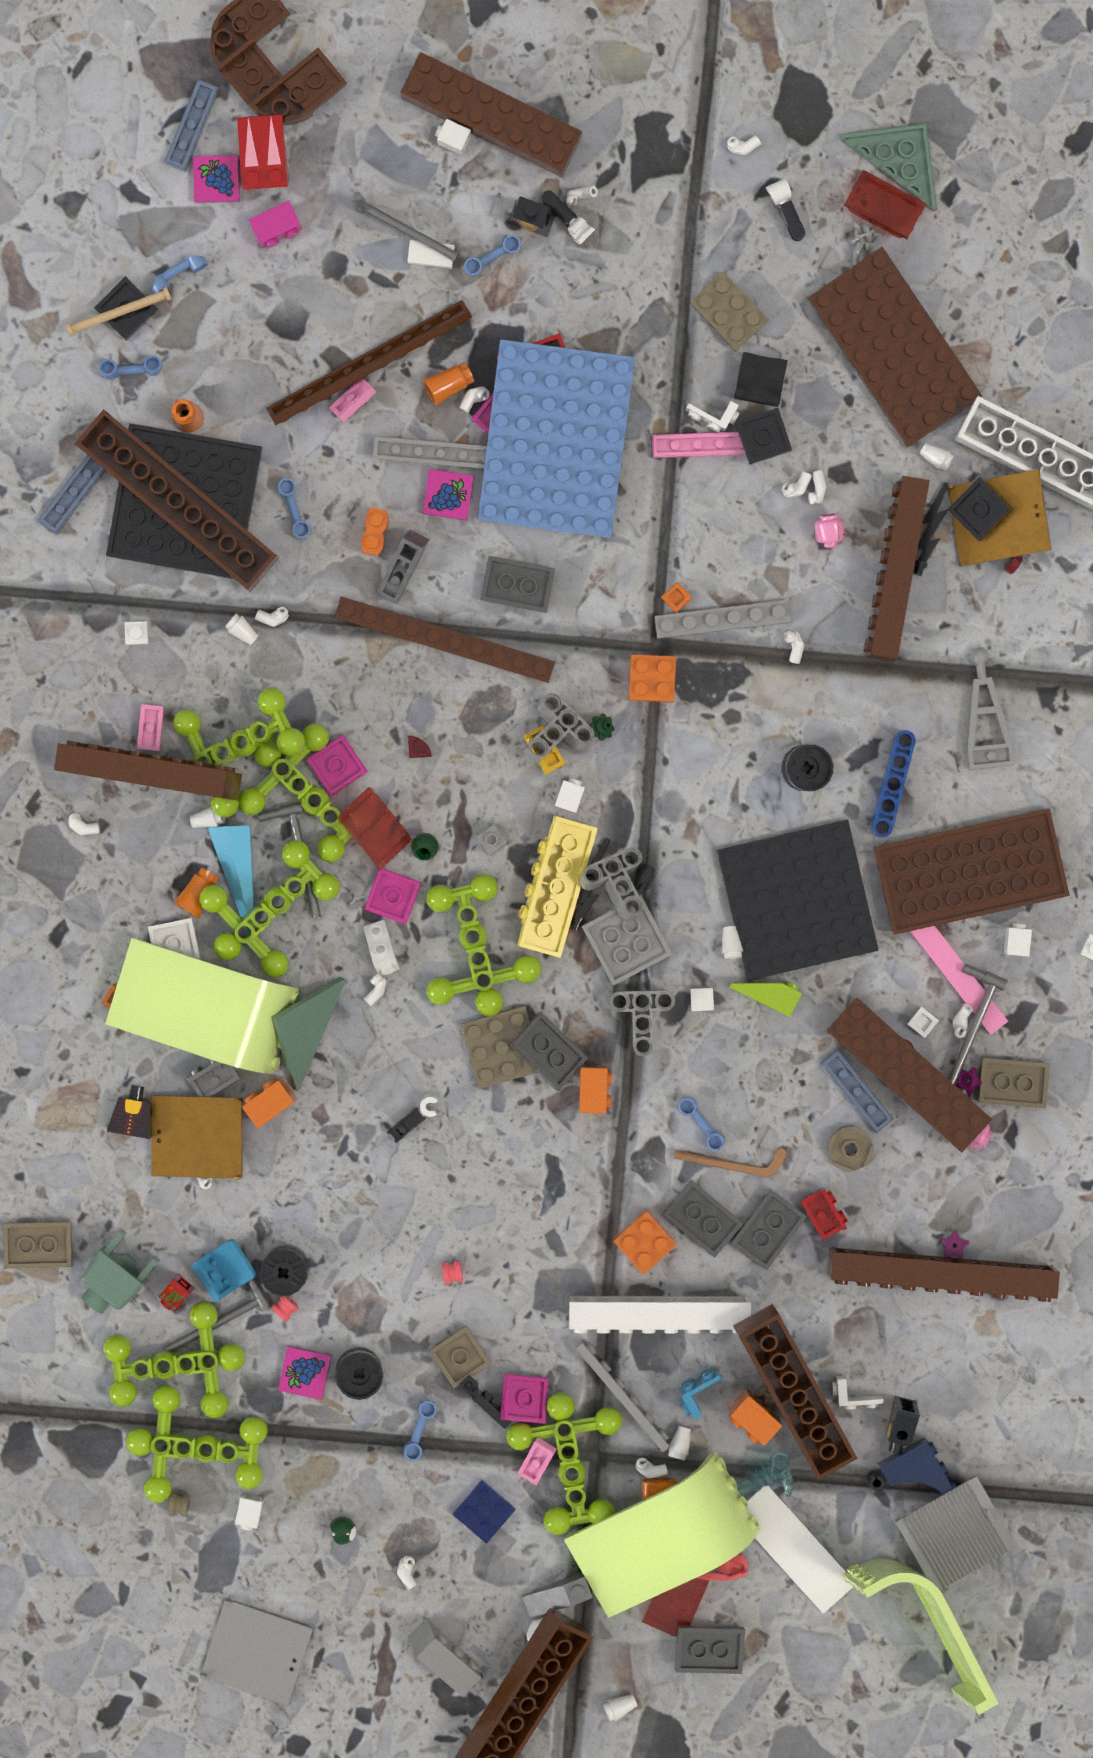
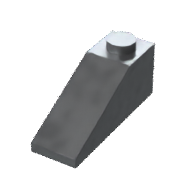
(403, 565)
(558, 1595)

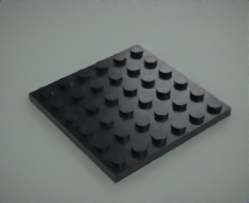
(215, 466)
(797, 900)

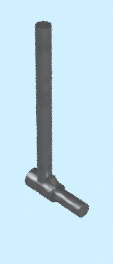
(361, 207)
(291, 813)
(993, 984)
(258, 1300)

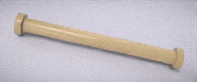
(119, 311)

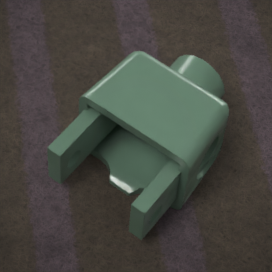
(113, 1277)

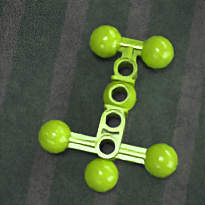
(270, 702)
(252, 799)
(273, 962)
(488, 1000)
(202, 1316)
(561, 1407)
(141, 1442)

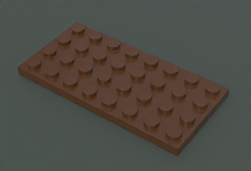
(894, 346)
(971, 871)

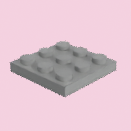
(626, 945)

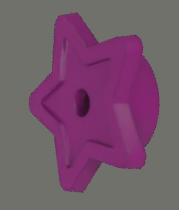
(974, 1080)
(949, 1249)

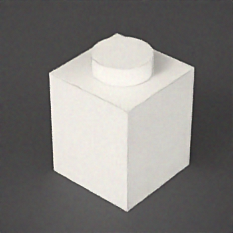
(453, 136)
(570, 795)
(1017, 940)
(249, 1511)

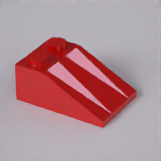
(262, 152)

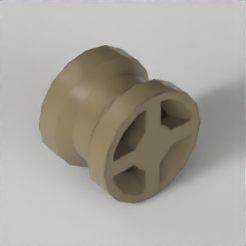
(763, 1393)
(178, 1504)

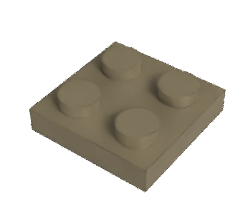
(460, 1356)

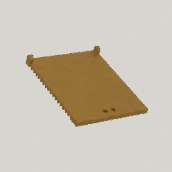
(1019, 532)
(197, 1136)

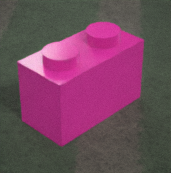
(275, 225)

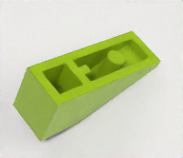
(772, 994)

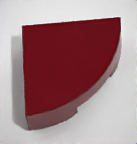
(418, 748)

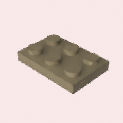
(729, 311)
(1013, 1082)
(37, 1244)

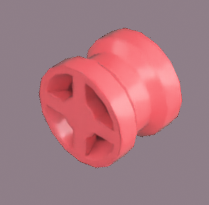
(452, 1272)
(285, 1307)

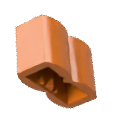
(373, 538)

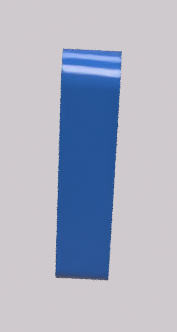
(900, 775)

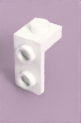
(729, 416)
(381, 948)
(839, 1389)

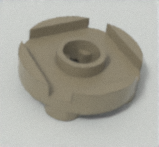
(862, 1144)

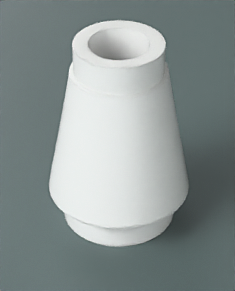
(937, 456)
(241, 629)
(206, 818)
(731, 944)
(680, 1443)
(619, 1707)

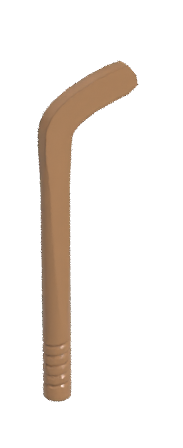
(767, 1171)

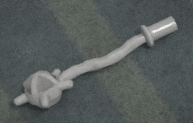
(864, 234)

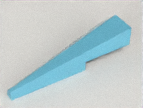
(234, 852)

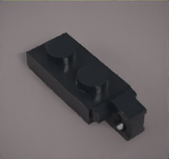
(483, 1399)

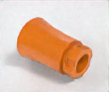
(448, 383)
(190, 422)
(190, 895)

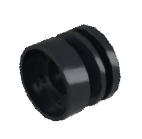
(820, 767)
(283, 1257)
(359, 1386)

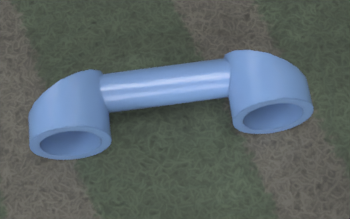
(510, 245)
(196, 264)
(151, 366)
(286, 489)
(715, 1139)
(412, 1448)

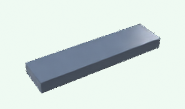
(191, 125)
(71, 495)
(857, 1091)

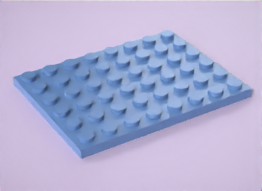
(556, 438)

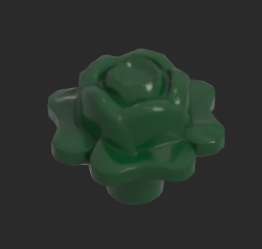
(602, 726)

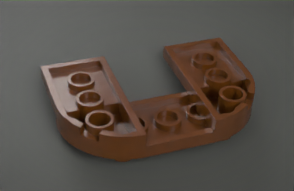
(253, 74)

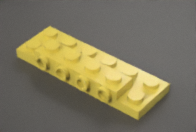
(555, 886)

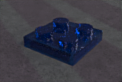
(484, 1511)

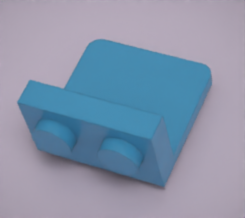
(223, 1270)
(693, 1386)

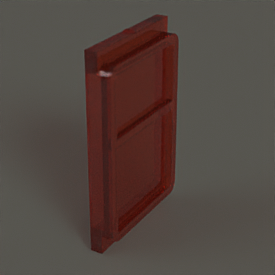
(884, 205)
(374, 828)
(675, 1606)

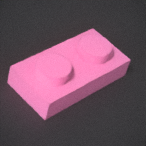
(352, 400)
(150, 727)
(537, 1461)

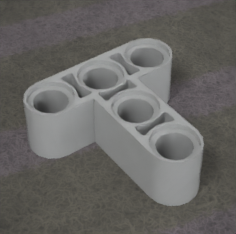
(558, 729)
(619, 877)
(637, 1012)

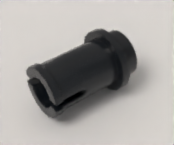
(643, 877)
(871, 1477)

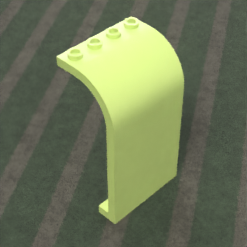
(200, 1007)
(665, 1538)
(883, 1572)

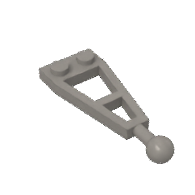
(989, 755)

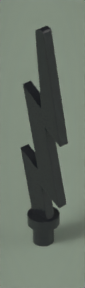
(925, 543)
(584, 898)

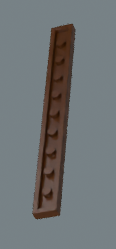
(369, 362)
(444, 639)

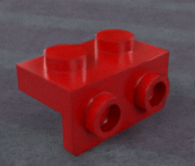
(823, 1213)

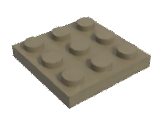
(490, 1048)

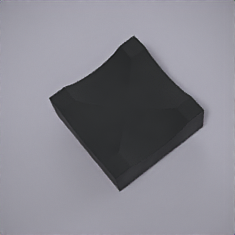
(760, 379)

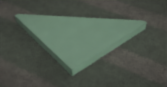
(901, 155)
(302, 1027)

